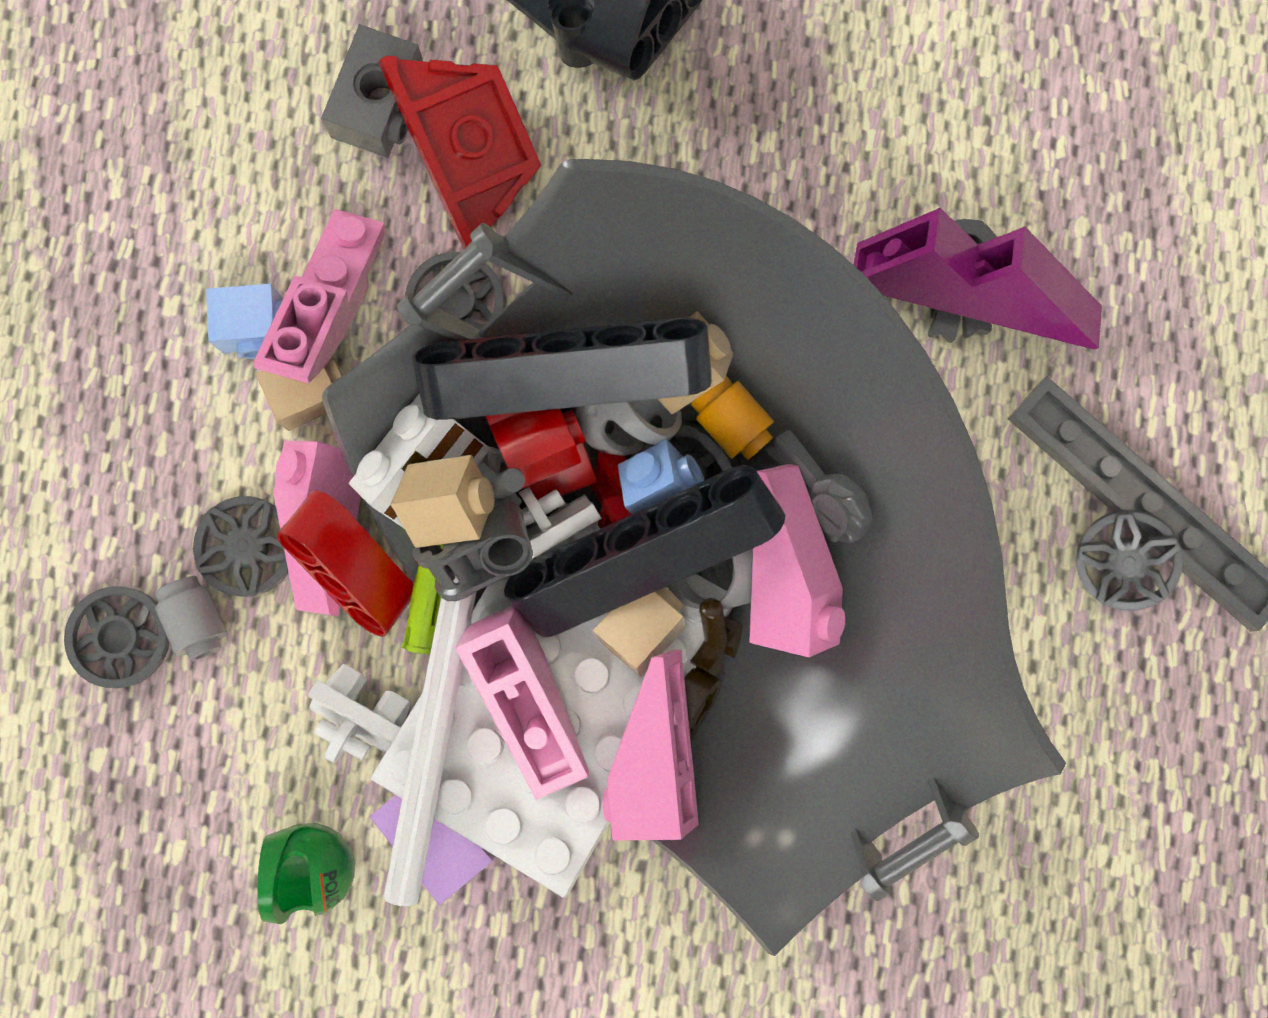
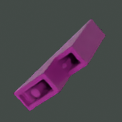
(999, 282)

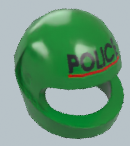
(303, 870)

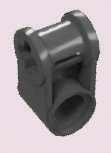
(499, 553)

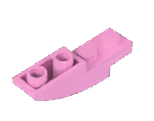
(323, 300)

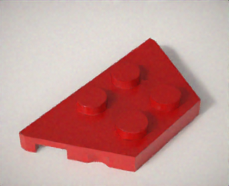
(465, 136)

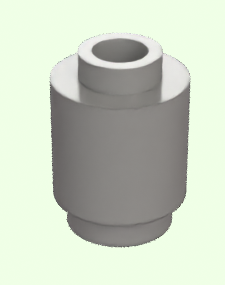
(190, 618)

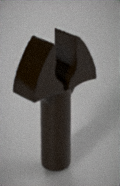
(720, 636)

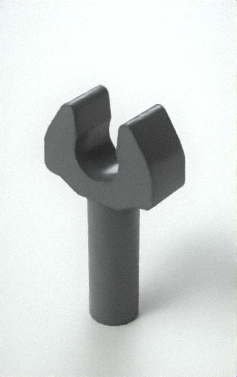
(504, 484)

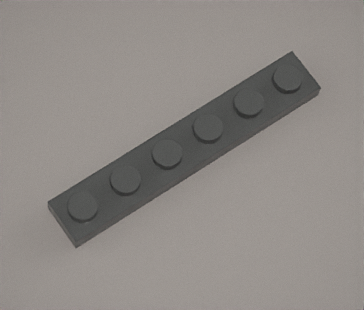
(1128, 482)

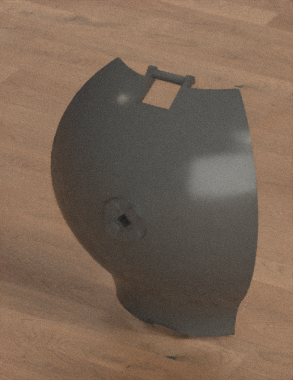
(925, 687)

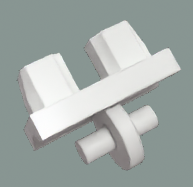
(567, 523)
(338, 704)

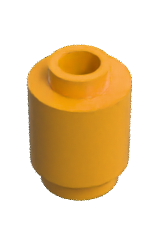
(734, 419)

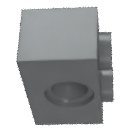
(349, 112)

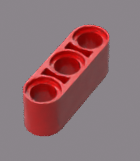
(347, 562)

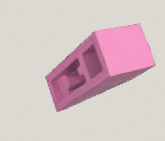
(299, 471)
(794, 577)
(523, 700)
(652, 776)

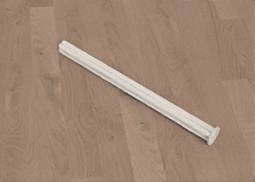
(430, 744)

